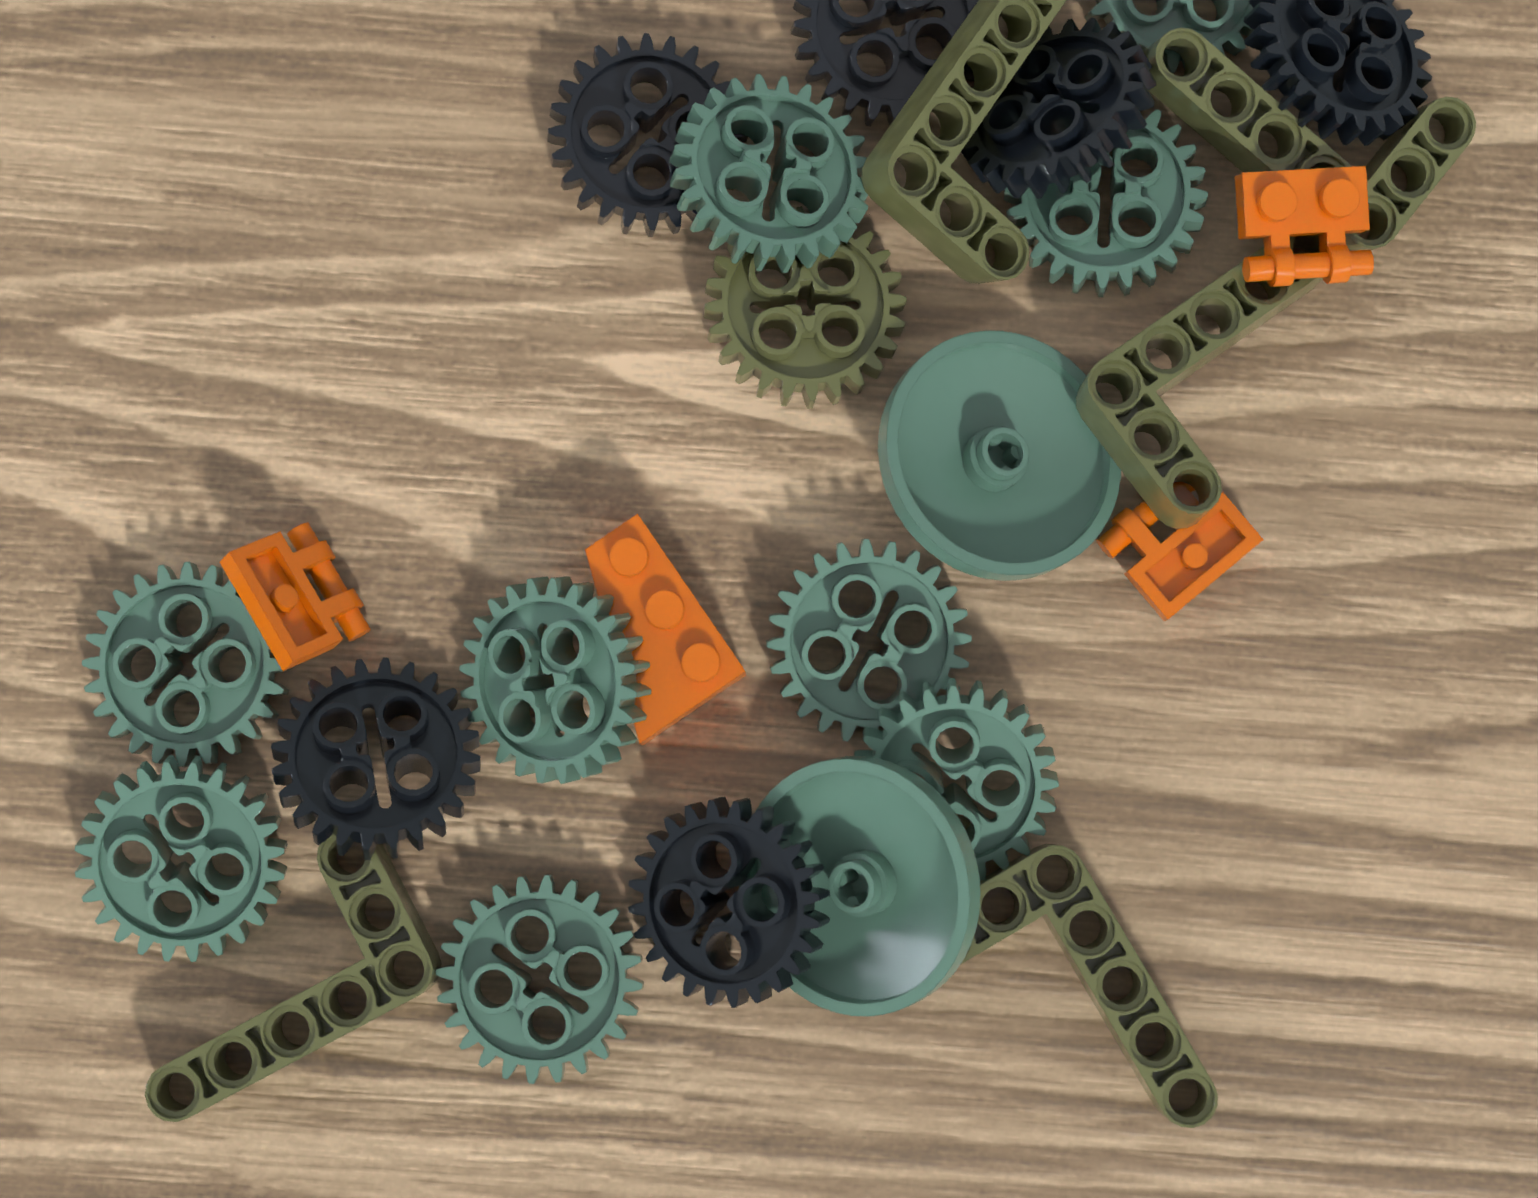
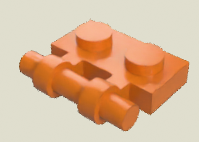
(1304, 204)
(1188, 558)
(283, 600)

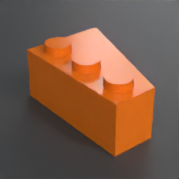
(680, 641)

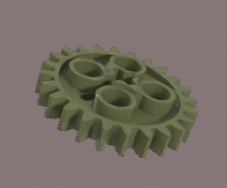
(810, 361)

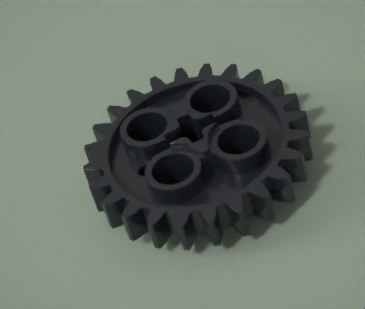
(1341, 63)
(904, 64)
(607, 99)
(1063, 110)
(318, 767)
(768, 940)

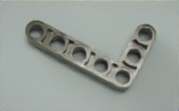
(959, 113)
(1299, 148)
(1143, 384)
(1091, 963)
(319, 1003)

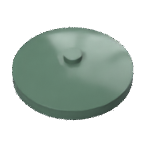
(995, 457)
(895, 877)

